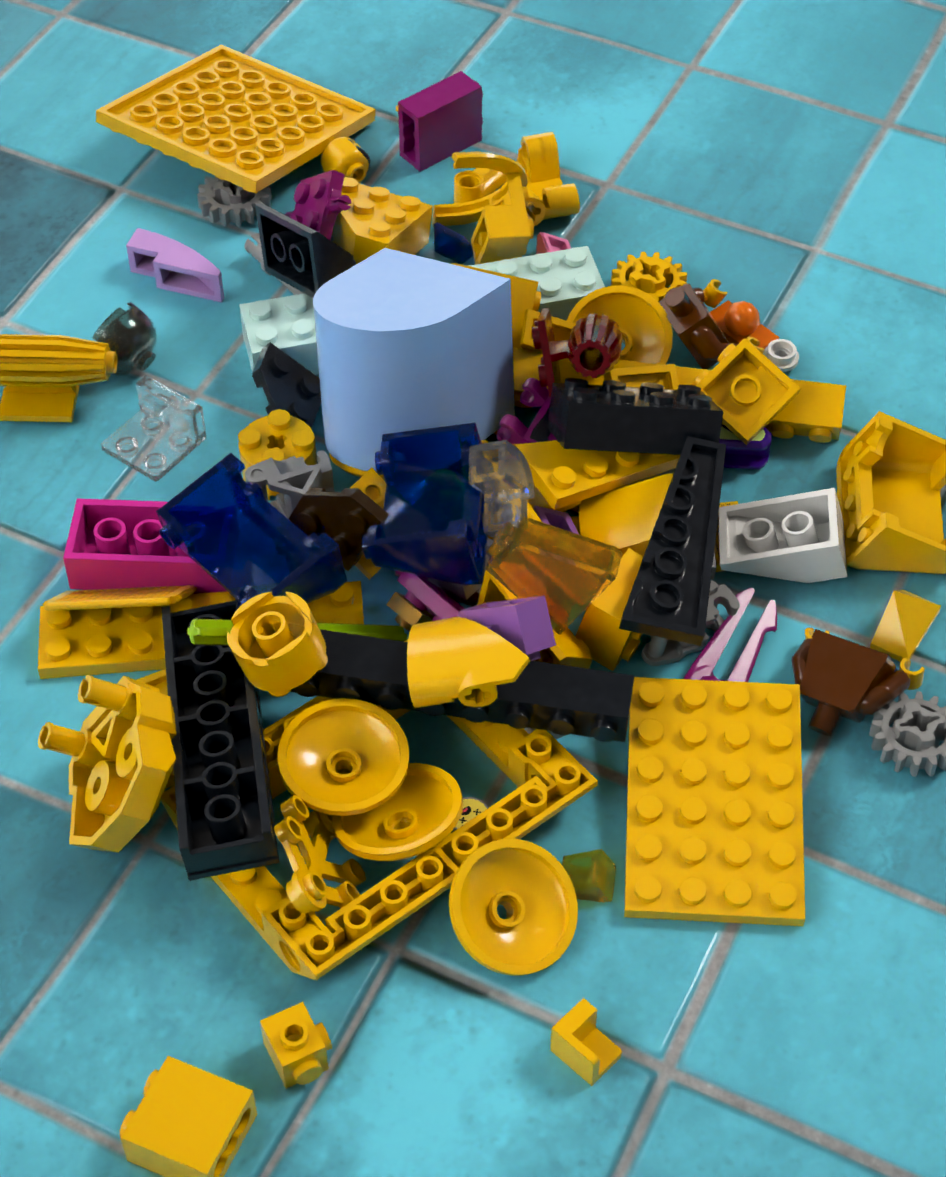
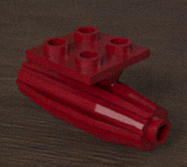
(591, 347)

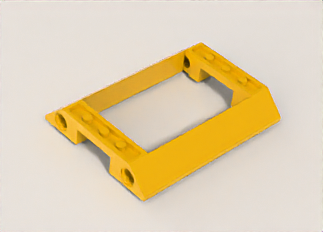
(546, 784)

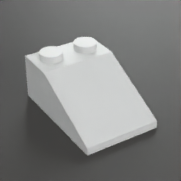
(785, 537)

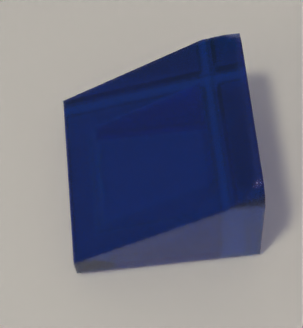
(451, 244)

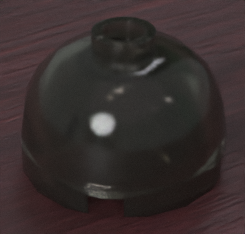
(131, 336)

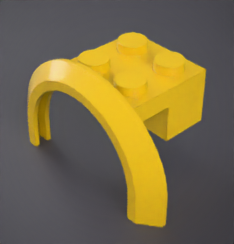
(501, 216)

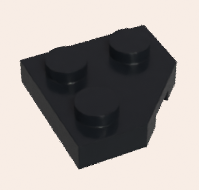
(287, 384)

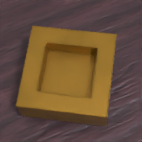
(407, 612)

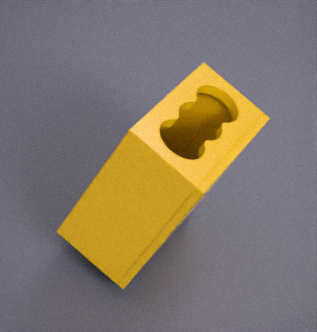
(187, 1122)

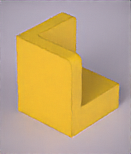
(582, 1044)

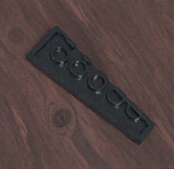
(677, 565)

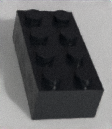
(631, 417)

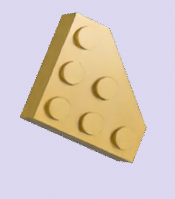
(380, 221)

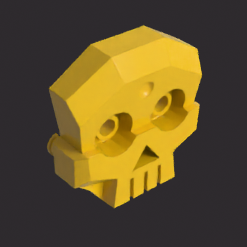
(116, 760)

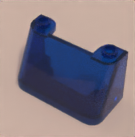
(433, 510)
(247, 540)

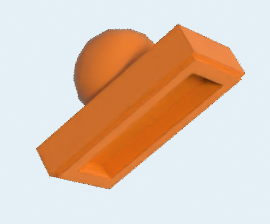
(742, 321)

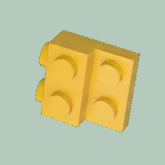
(747, 389)

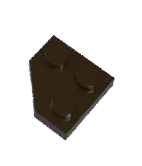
(340, 515)

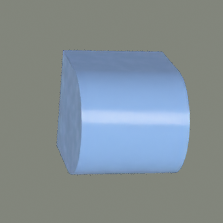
(411, 351)

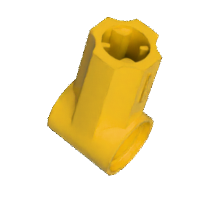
(476, 184)

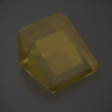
(591, 875)

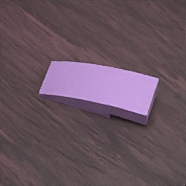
(174, 265)

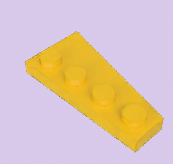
(576, 474)

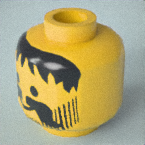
(346, 157)

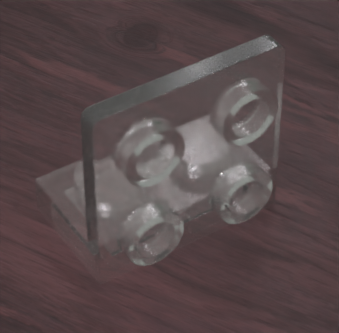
(159, 432)

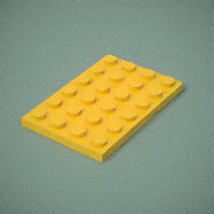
(715, 802)

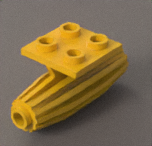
(46, 372)

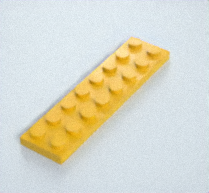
(133, 638)

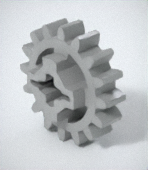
(229, 202)
(914, 735)

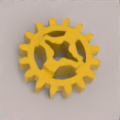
(649, 274)

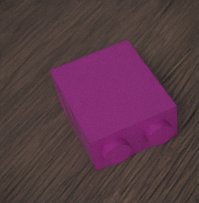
(440, 120)

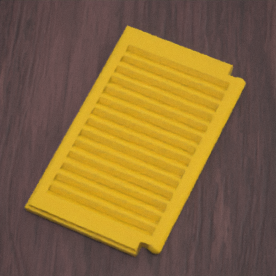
(119, 597)

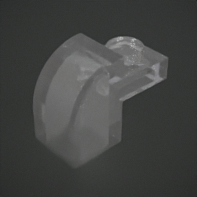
(504, 479)

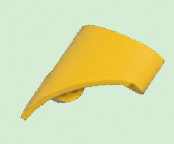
(546, 193)
(459, 661)

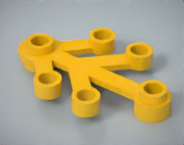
(306, 887)

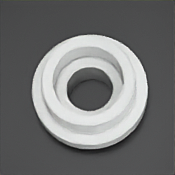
(782, 354)

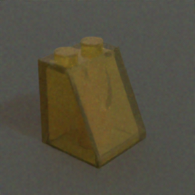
(552, 563)

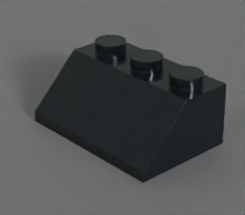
(298, 252)

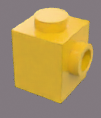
(296, 1045)

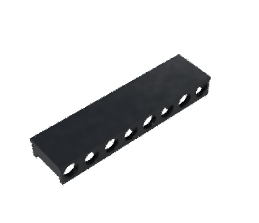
(219, 753)

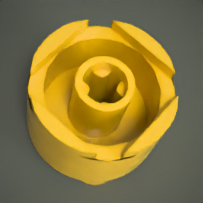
(277, 438)
(277, 642)

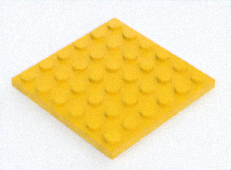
(235, 117)

